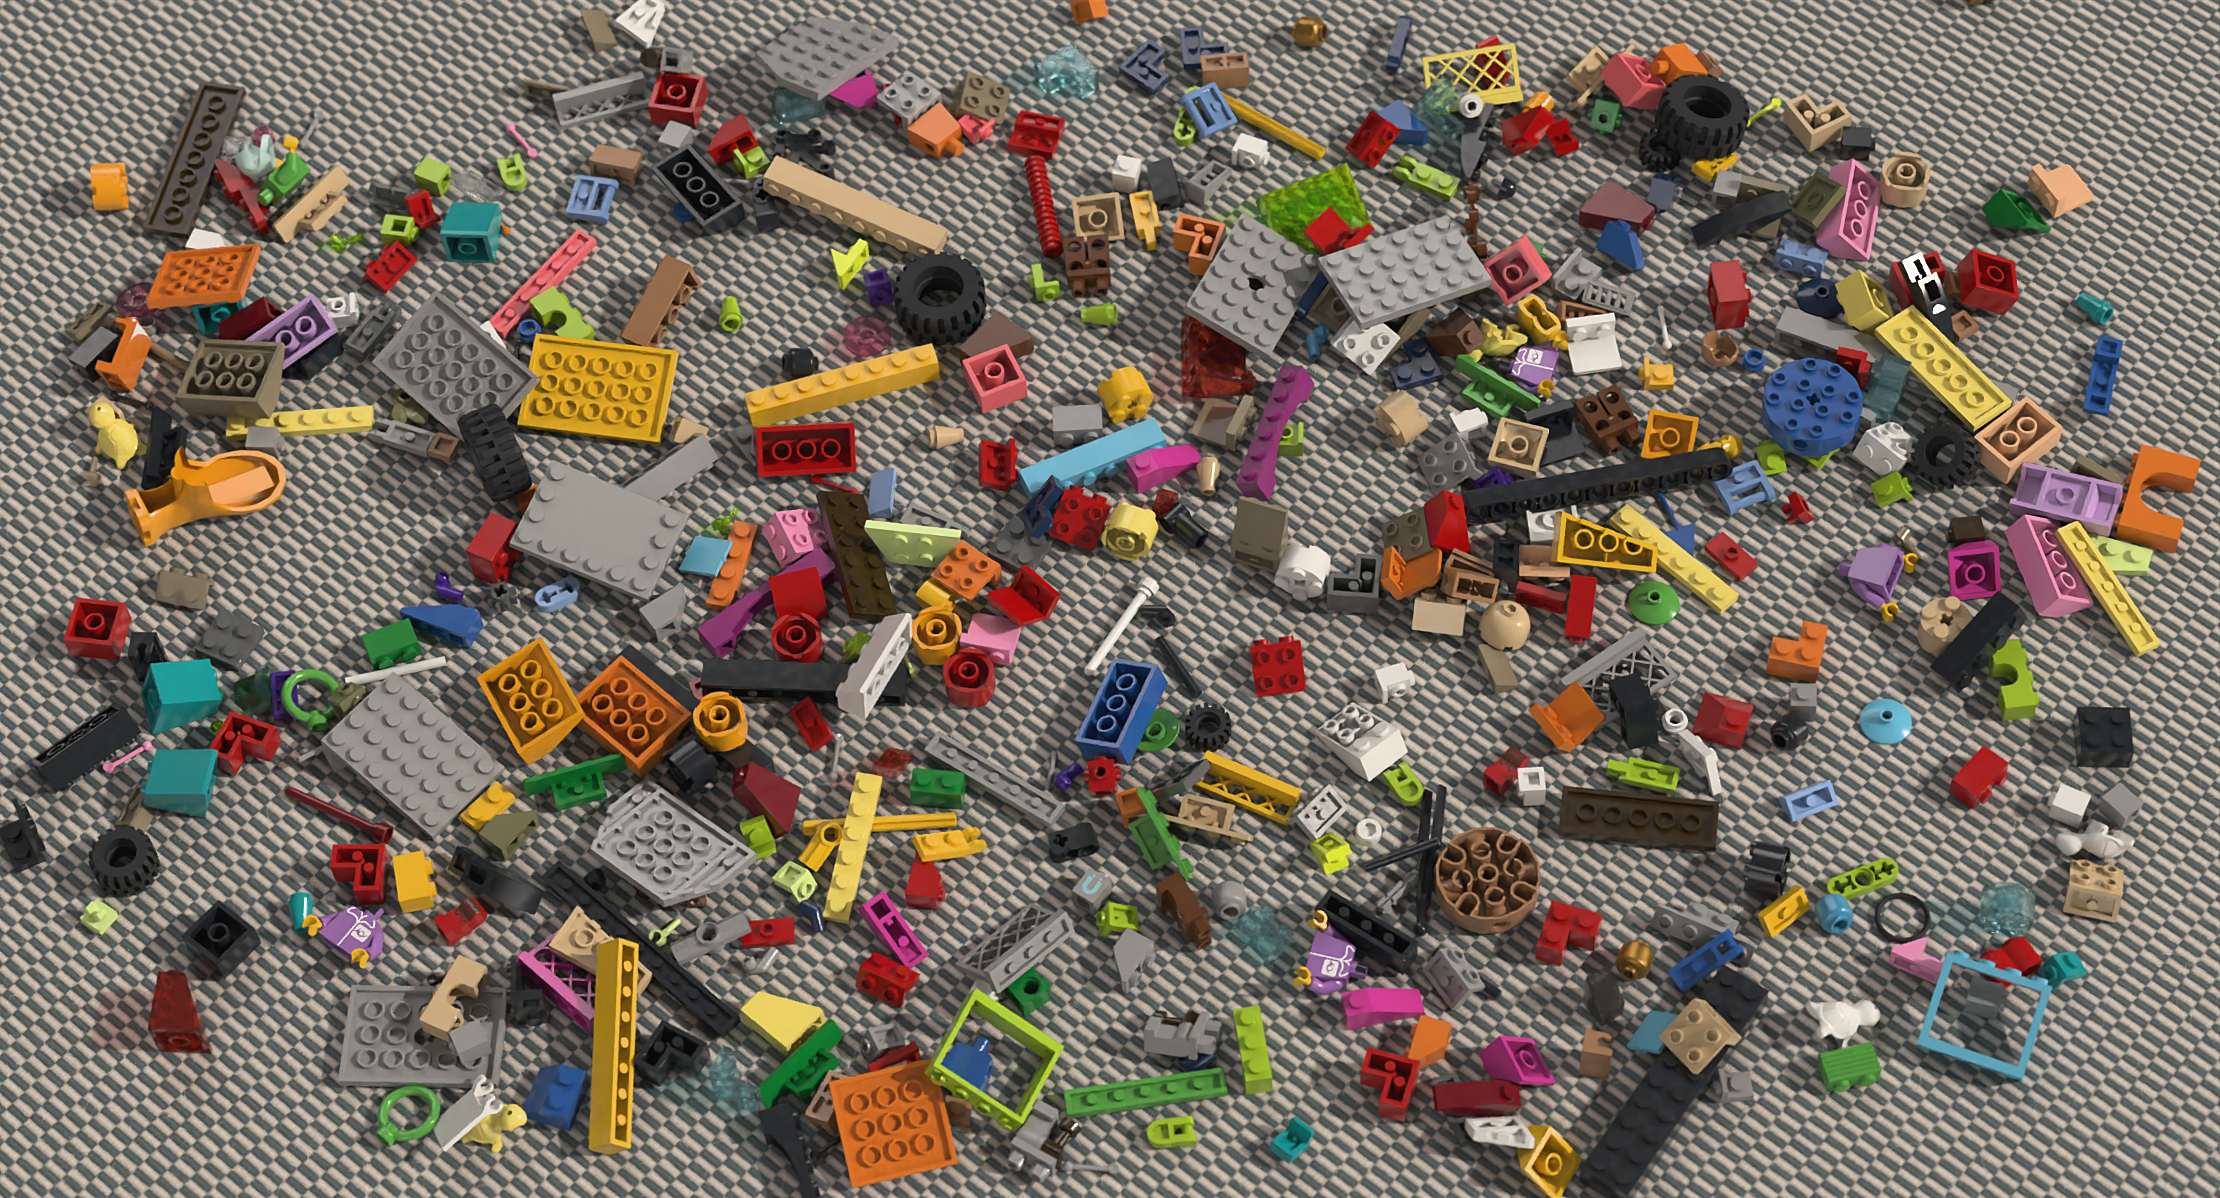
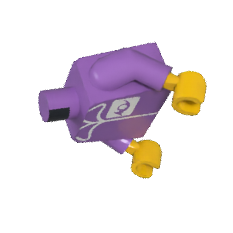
(1536, 366)
(1876, 574)
(351, 932)
(1330, 960)

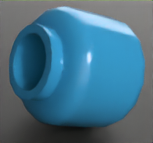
(1833, 913)

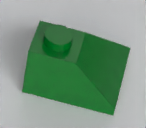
(2013, 212)

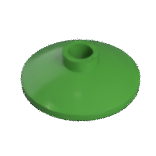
(1653, 611)
(1160, 731)

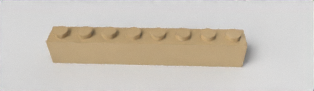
(853, 208)

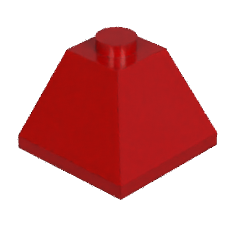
(1447, 522)
(1723, 720)

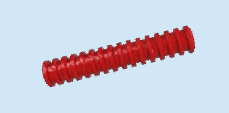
(1043, 207)

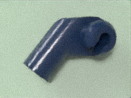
(813, 913)
(1196, 1065)

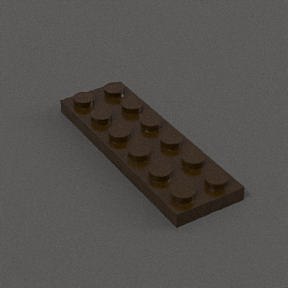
(856, 556)
(1639, 818)

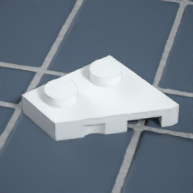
(642, 20)

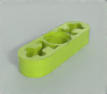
(1182, 123)
(1870, 871)

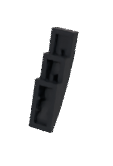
(1743, 217)

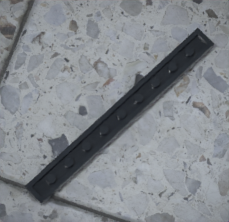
(663, 968)

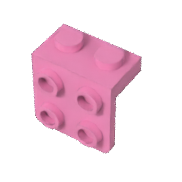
(795, 534)
(993, 636)

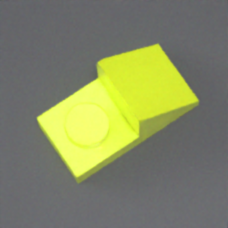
(848, 265)
(1331, 852)

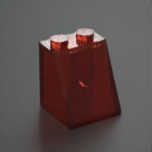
(176, 1016)

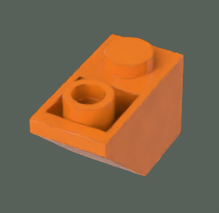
(1429, 1040)

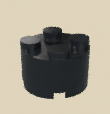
(689, 764)
(1767, 870)

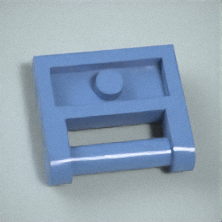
(1214, 108)
(585, 195)
(1741, 480)

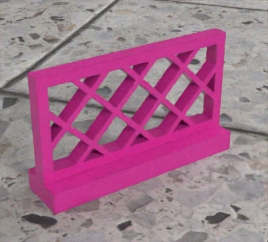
(556, 988)

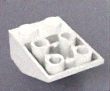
(1362, 740)

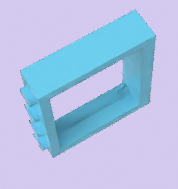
(2010, 975)

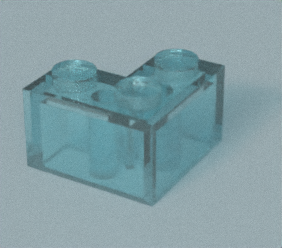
(1069, 68)
(793, 107)
(1434, 108)
(1886, 386)

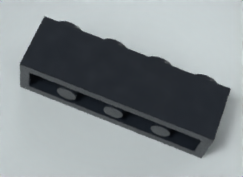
(1978, 642)
(1369, 932)

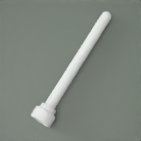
(1146, 588)

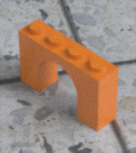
(2137, 521)

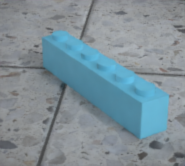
(1095, 459)

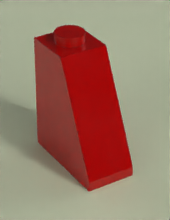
(1580, 608)

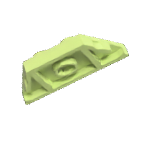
(912, 543)

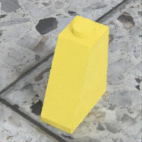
(782, 1020)

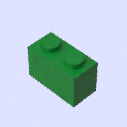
(391, 645)
(937, 788)

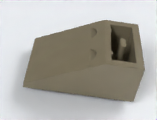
(1259, 534)

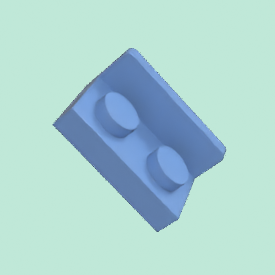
(1800, 258)

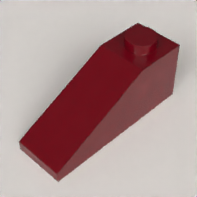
(1478, 1098)

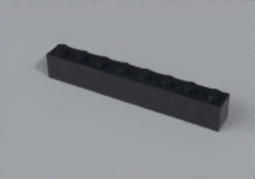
(789, 681)
(728, 760)

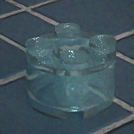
(2007, 908)

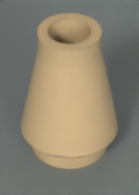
(944, 436)
(1208, 473)

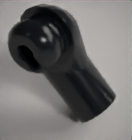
(1160, 613)

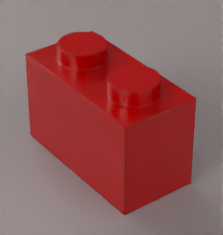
(1979, 777)

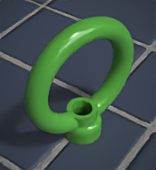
(317, 719)
(388, 1133)

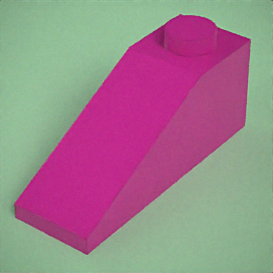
(1160, 465)
(892, 929)
(1379, 1006)

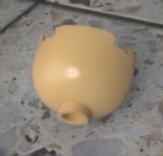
(1505, 625)

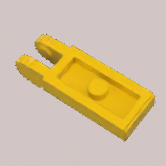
(949, 844)

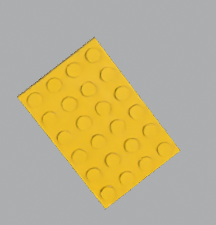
(599, 389)

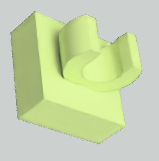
(98, 916)

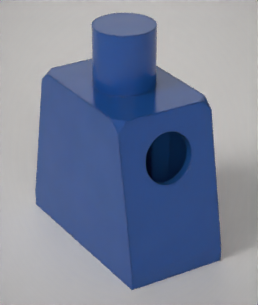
(971, 1063)

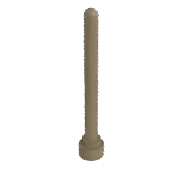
(110, 325)

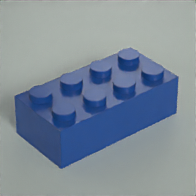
(1121, 711)

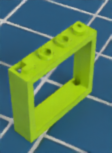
(1015, 1028)

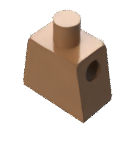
(1462, 584)

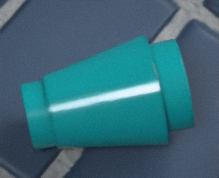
(2095, 308)
(300, 906)

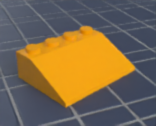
(532, 700)

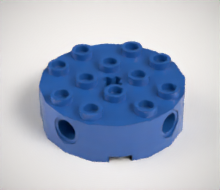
(1811, 407)

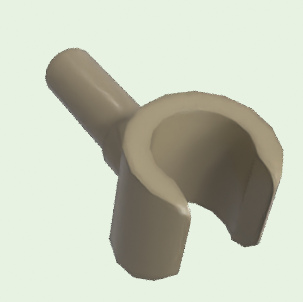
(93, 478)
(1901, 539)

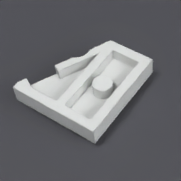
(1701, 758)
(1500, 1131)

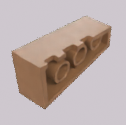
(660, 303)

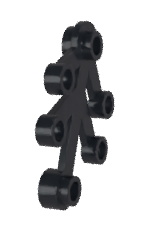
(785, 139)

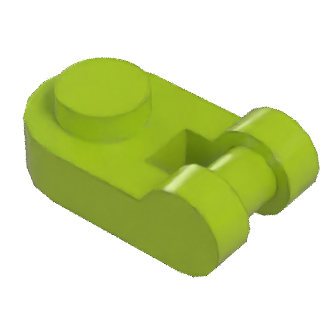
(514, 177)
(1407, 791)
(1161, 1132)

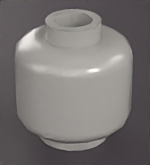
(1229, 900)

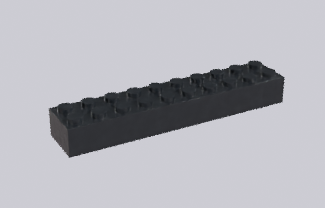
(1667, 1096)

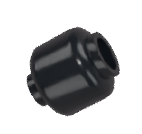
(799, 363)
(1789, 732)

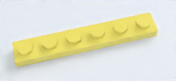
(306, 422)
(1676, 560)
(2107, 588)
(852, 848)

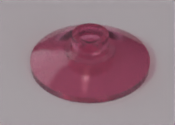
(133, 301)
(864, 329)

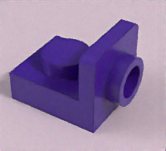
(878, 287)
(1493, 478)

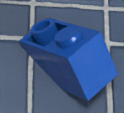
(1411, 129)

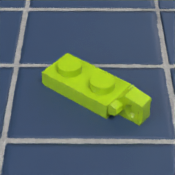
(1644, 774)

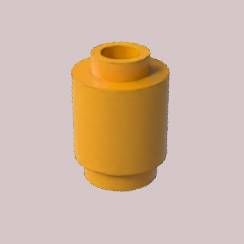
(1537, 99)

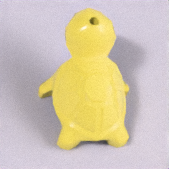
(1498, 341)
(115, 435)
(490, 1127)

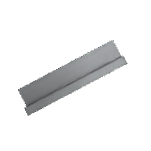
(600, 96)

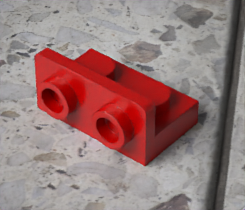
(1372, 139)
(390, 267)
(1855, 364)

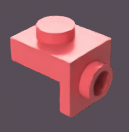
(975, 128)

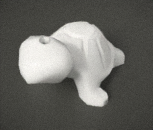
(2094, 841)
(1843, 1019)

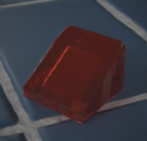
(1163, 501)

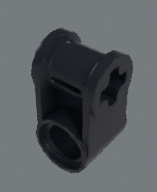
(765, 209)
(1074, 842)

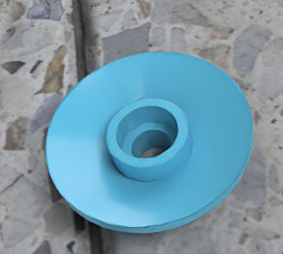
(1885, 730)

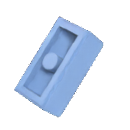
(882, 493)
(1809, 800)

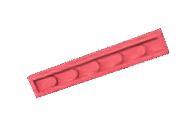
(548, 275)

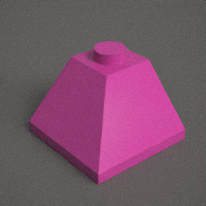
(858, 90)
(1974, 570)
(1516, 1061)

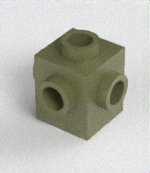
(347, 698)

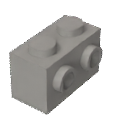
(1077, 424)

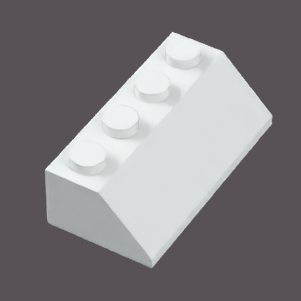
(876, 665)

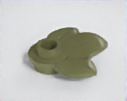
(408, 409)

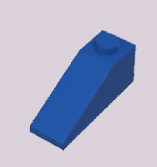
(448, 622)

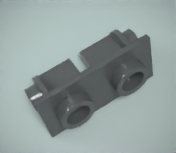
(389, 196)

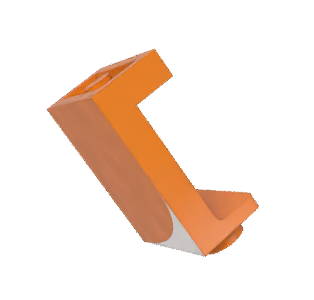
(128, 357)

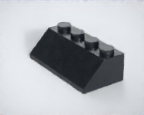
(699, 189)
(85, 747)

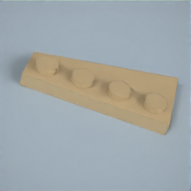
(579, 941)

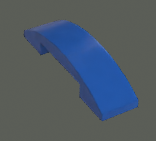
(2102, 376)

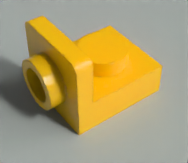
(1656, 376)

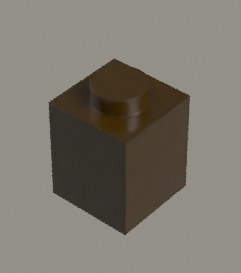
(1965, 530)

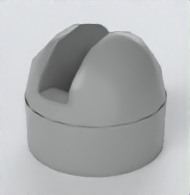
(149, 324)

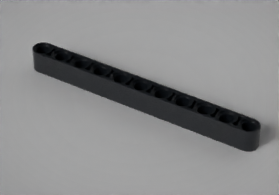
(1597, 484)

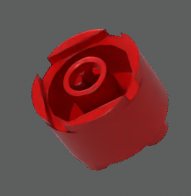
(797, 639)
(969, 678)

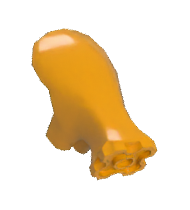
(214, 488)

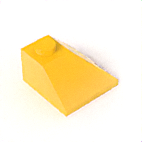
(1549, 1162)

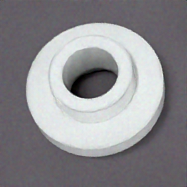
(1674, 715)

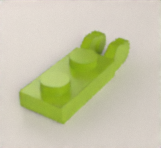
(1427, 178)

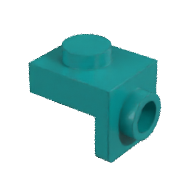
(2062, 968)
(1292, 1141)

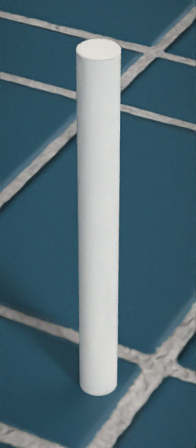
(399, 670)

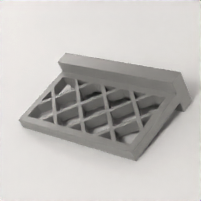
(1608, 660)
(1016, 958)

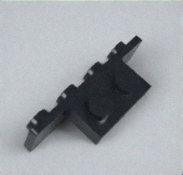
(161, 448)

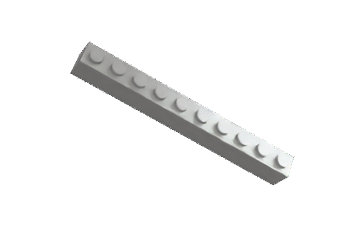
(1822, 339)

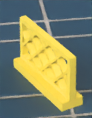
(1491, 95)

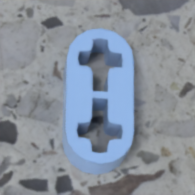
(558, 595)

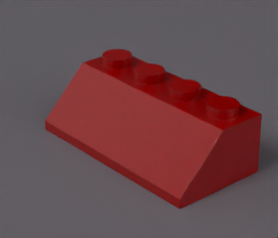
(804, 448)

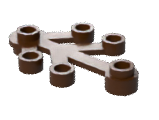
(1471, 193)

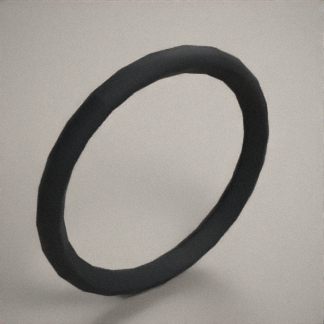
(1899, 939)

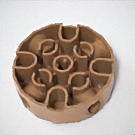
(1487, 880)

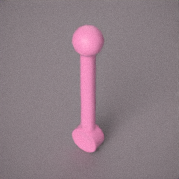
(532, 153)
(109, 767)

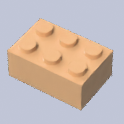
(2016, 438)

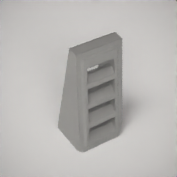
(1201, 188)
(1587, 301)

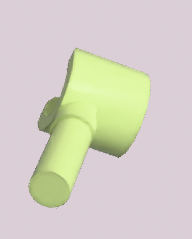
(664, 933)

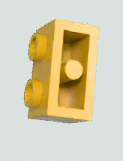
(413, 881)

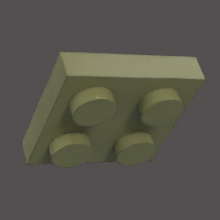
(1817, 199)

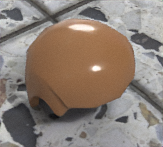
(1719, 350)

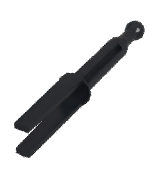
(1427, 858)

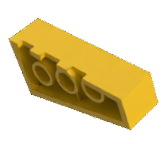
(1589, 544)

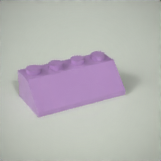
(299, 329)

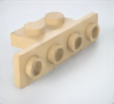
(1586, 75)
(314, 206)
(1207, 815)

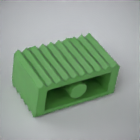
(1849, 1067)

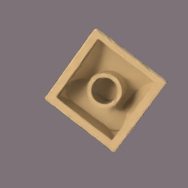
(1098, 216)
(1518, 447)

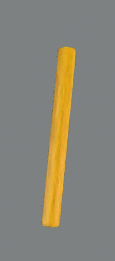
(1275, 128)
(892, 823)

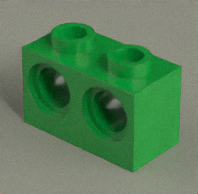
(1028, 981)

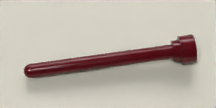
(380, 832)

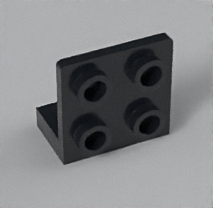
(22, 840)

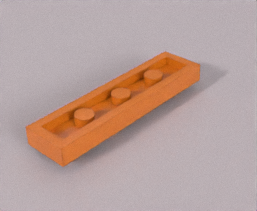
(727, 583)

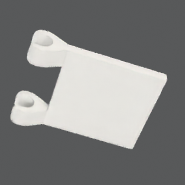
(466, 1113)

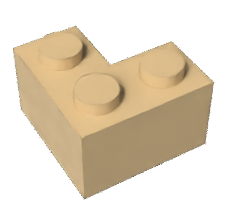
(1813, 125)

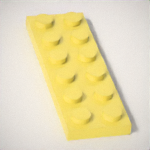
(1943, 368)

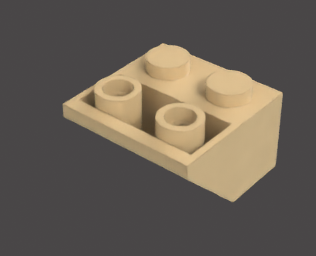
(1439, 612)

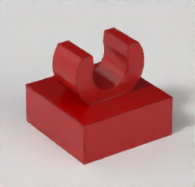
(1799, 507)

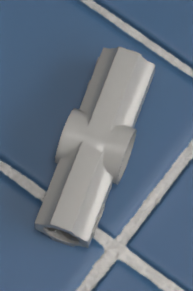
(697, 944)

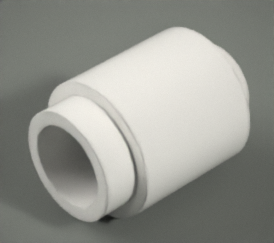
(1463, 101)

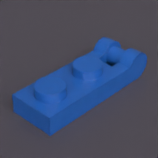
(1705, 961)

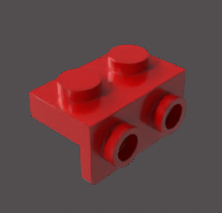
(997, 464)
(886, 979)

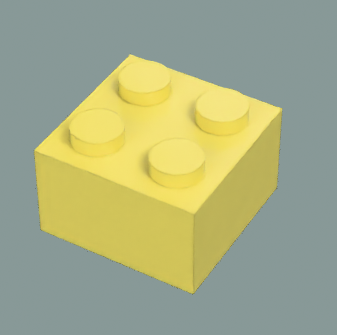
(1864, 302)

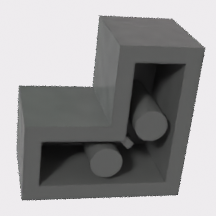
(1356, 591)

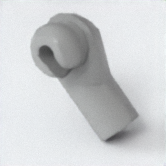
(761, 965)

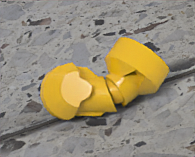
(1731, 443)

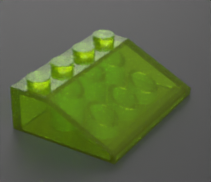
(1299, 204)

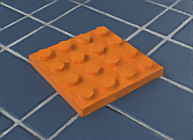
(203, 276)
(892, 1124)

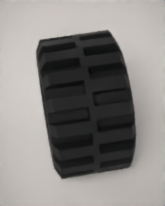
(1958, 468)
(119, 844)

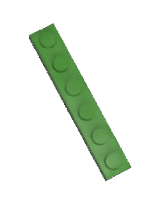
(1145, 1093)

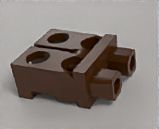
(1089, 272)
(1608, 420)
(1179, 900)

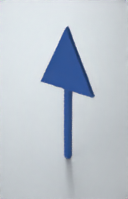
(1681, 536)

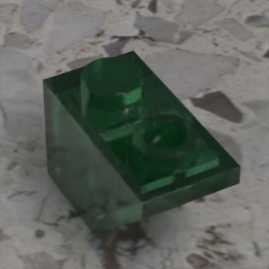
(253, 692)

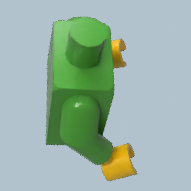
(285, 177)

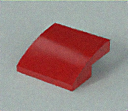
(1036, 134)
(799, 593)

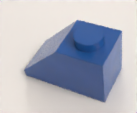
(1621, 244)

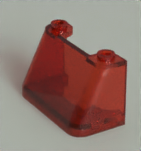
(1211, 363)

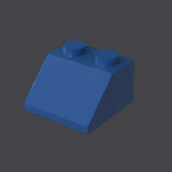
(557, 1096)

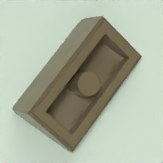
(598, 29)
(542, 89)
(89, 322)
(1497, 668)
(135, 812)

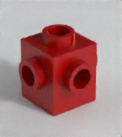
(1106, 784)

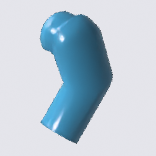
(1316, 339)

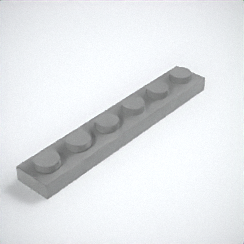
(994, 779)

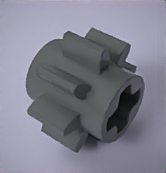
(501, 597)

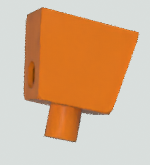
(1675, 62)
(936, 133)

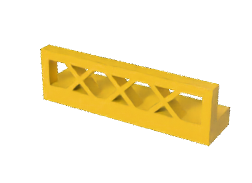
(1253, 781)

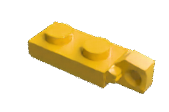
(1145, 217)

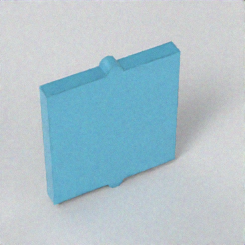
(706, 556)
(1647, 1035)

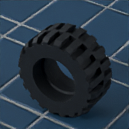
(1702, 117)
(933, 274)
(495, 452)

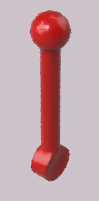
(816, 480)

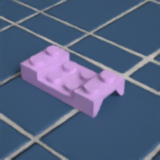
(2067, 498)

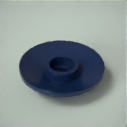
(1818, 305)

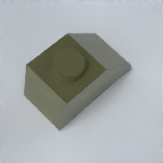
(508, 832)

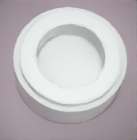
(1368, 832)

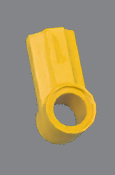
(819, 848)

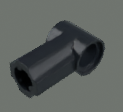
(1179, 521)

